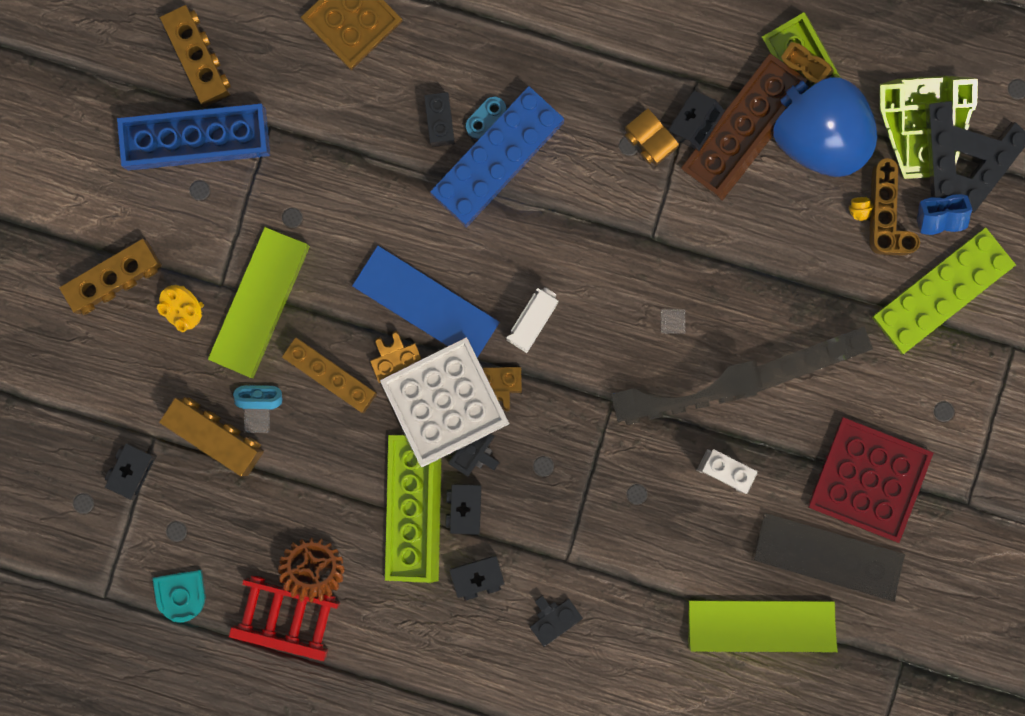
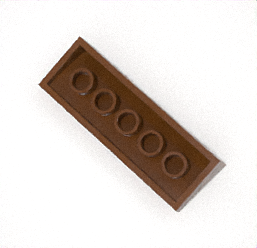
(743, 128)

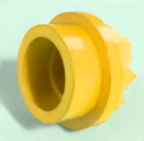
(861, 208)

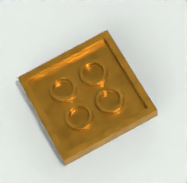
(351, 26)

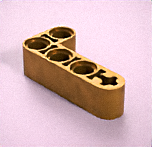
(888, 207)

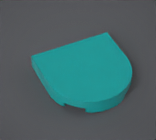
(180, 595)

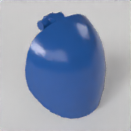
(827, 127)

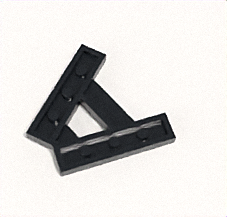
(946, 139)

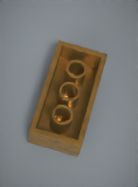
(211, 436)

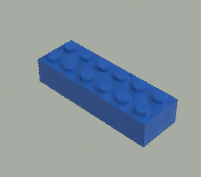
(193, 137)
(497, 156)

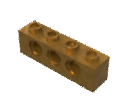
(175, 24)
(75, 290)
(329, 375)

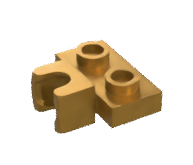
(393, 357)
(504, 382)

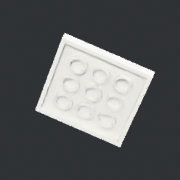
(444, 402)

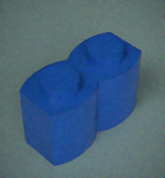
(944, 214)

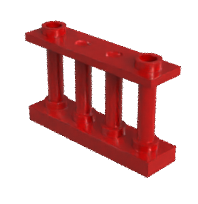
(268, 635)

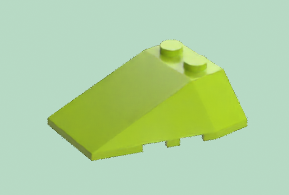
(904, 115)

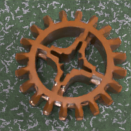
(328, 561)

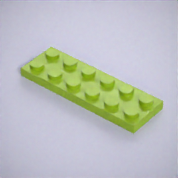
(943, 291)

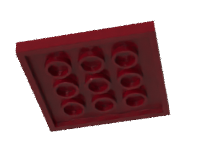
(870, 480)

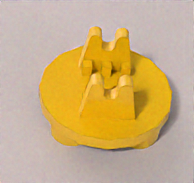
(180, 307)

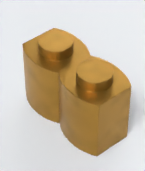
(802, 60)
(651, 137)

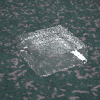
(672, 321)
(257, 421)

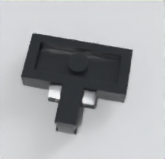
(474, 455)
(554, 619)

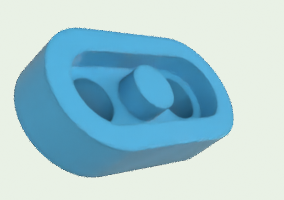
(485, 117)
(257, 397)

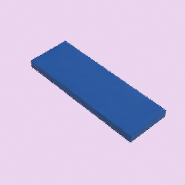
(424, 301)

